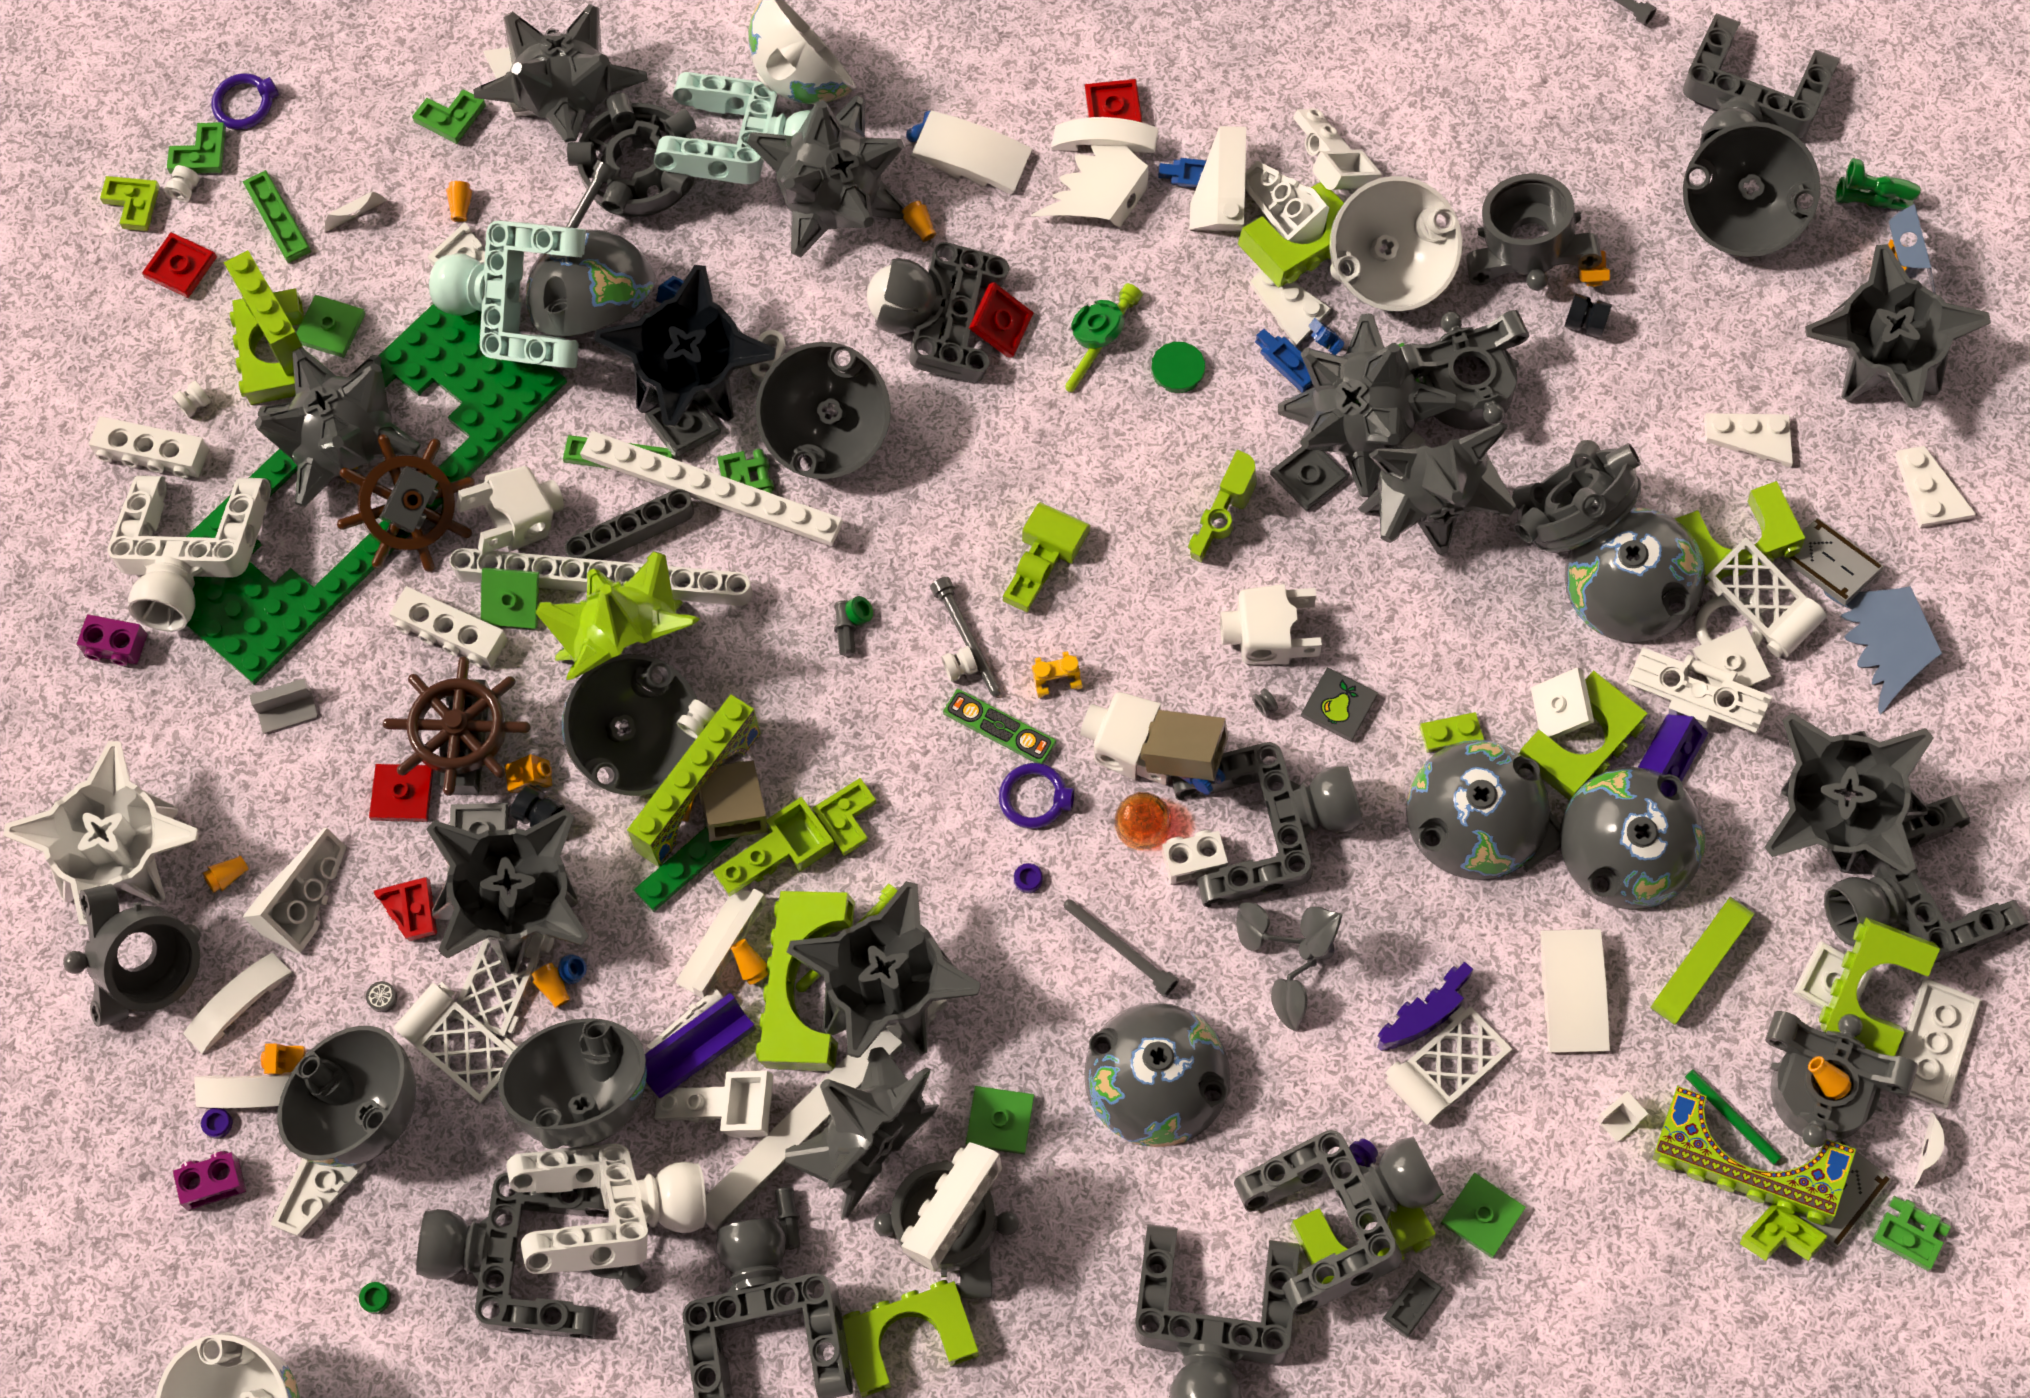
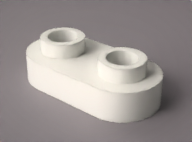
(769, 337)

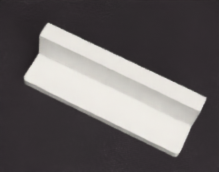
(714, 949)

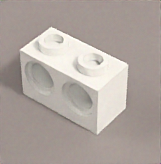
(1197, 863)

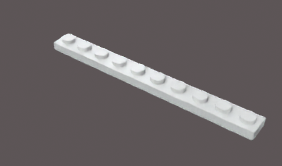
(712, 488)

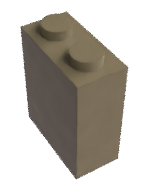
(1185, 745)
(733, 802)

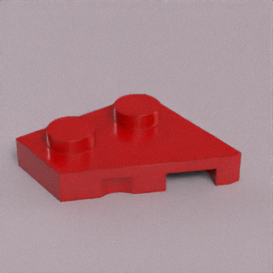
(410, 907)

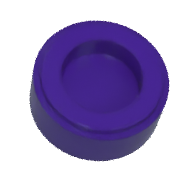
(1028, 878)
(216, 1123)

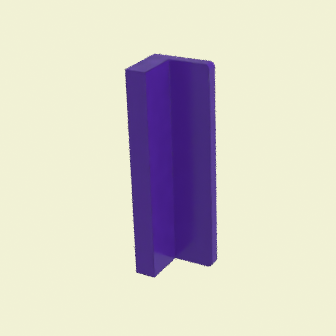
(1674, 748)
(696, 1045)

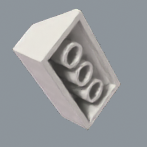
(952, 1205)

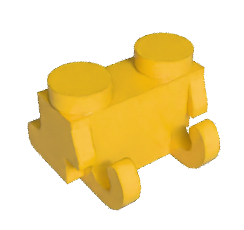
(1056, 669)

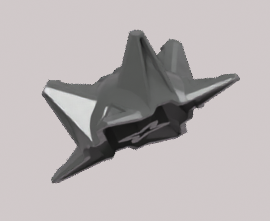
(559, 72)
(831, 172)
(1895, 332)
(1362, 402)
(332, 422)
(1437, 487)
(1832, 769)
(506, 888)
(883, 975)
(863, 1127)

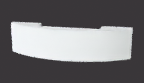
(1105, 131)
(235, 1000)
(239, 1091)

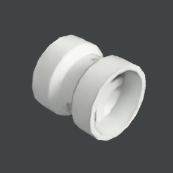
(182, 183)
(191, 399)
(965, 660)
(696, 718)

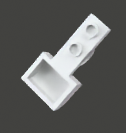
(1336, 163)
(740, 1104)

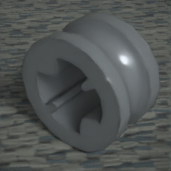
(1264, 702)

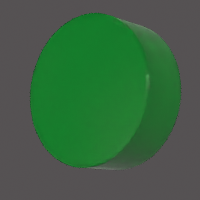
(859, 610)
(374, 1297)

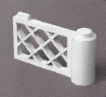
(1787, 629)
(538, 946)
(432, 1013)
(1417, 1086)

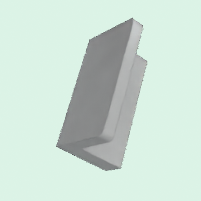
(284, 706)

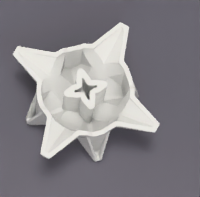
(105, 834)

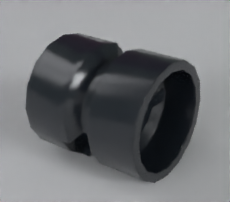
(1588, 315)
(533, 807)

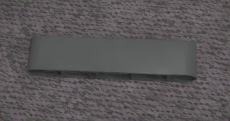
(636, 517)

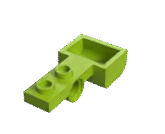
(1234, 490)
(1052, 537)
(793, 835)

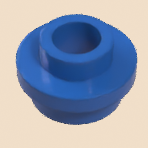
(572, 968)

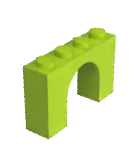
(1281, 258)
(265, 308)
(262, 380)
(1778, 529)
(1619, 720)
(1875, 946)
(1317, 1240)
(938, 1306)

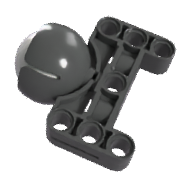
(912, 299)

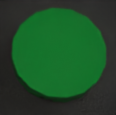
(1097, 324)
(1178, 367)

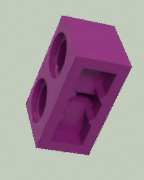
(114, 635)
(209, 1188)

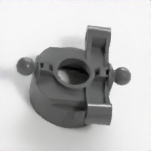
(1523, 201)
(1475, 404)
(144, 988)
(1868, 1071)
(971, 1250)

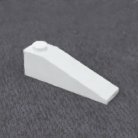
(1221, 188)
(1290, 206)
(292, 900)

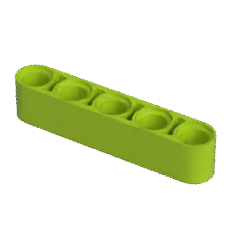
(1702, 960)

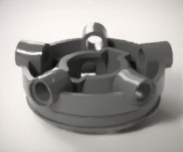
(642, 125)
(1579, 498)

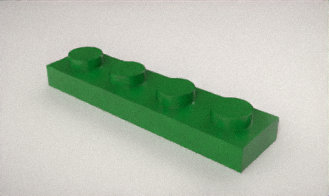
(680, 869)

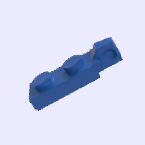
(1183, 172)
(1285, 359)

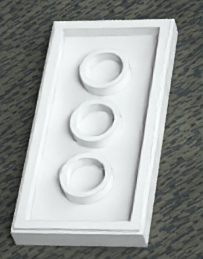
(1938, 1039)

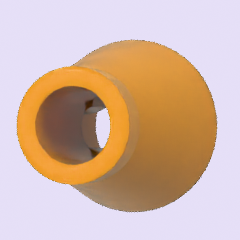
(459, 198)
(918, 219)
(223, 874)
(749, 962)
(551, 984)
(1830, 1079)

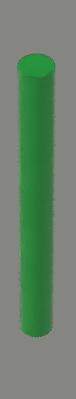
(1733, 1117)

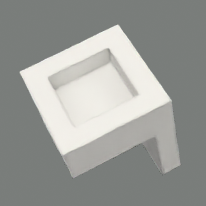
(1622, 1116)

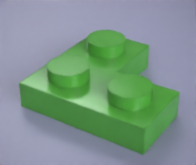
(451, 121)
(205, 155)

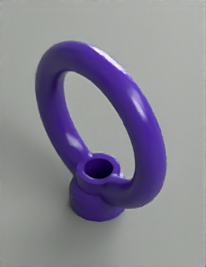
(266, 89)
(1062, 799)

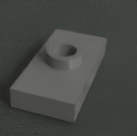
(1412, 1304)

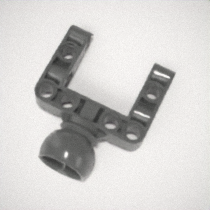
(1747, 101)
(1292, 811)
(1901, 897)
(1368, 1197)
(488, 1249)
(758, 1289)
(1211, 1343)

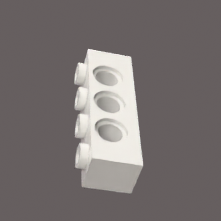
(112, 433)
(414, 605)

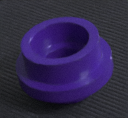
(1364, 1152)

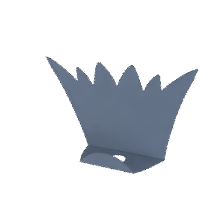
(1916, 255)
(1895, 637)

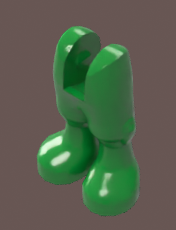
(1875, 191)

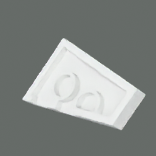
(1290, 306)
(1756, 434)

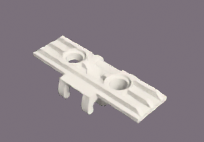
(1696, 697)

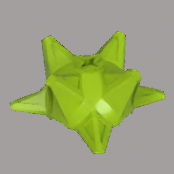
(615, 616)

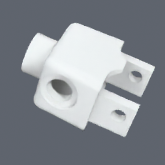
(516, 505)
(1265, 623)
(1121, 733)

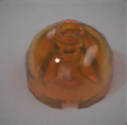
(1142, 821)

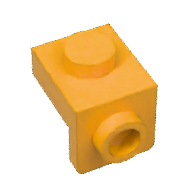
(1596, 275)
(528, 771)
(281, 1058)

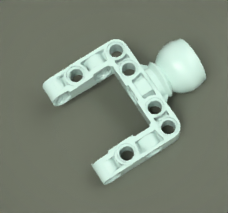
(719, 159)
(465, 285)

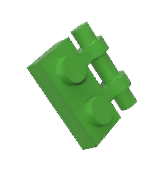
(737, 468)
(1908, 1241)

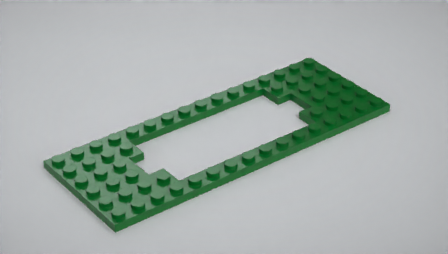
(260, 621)

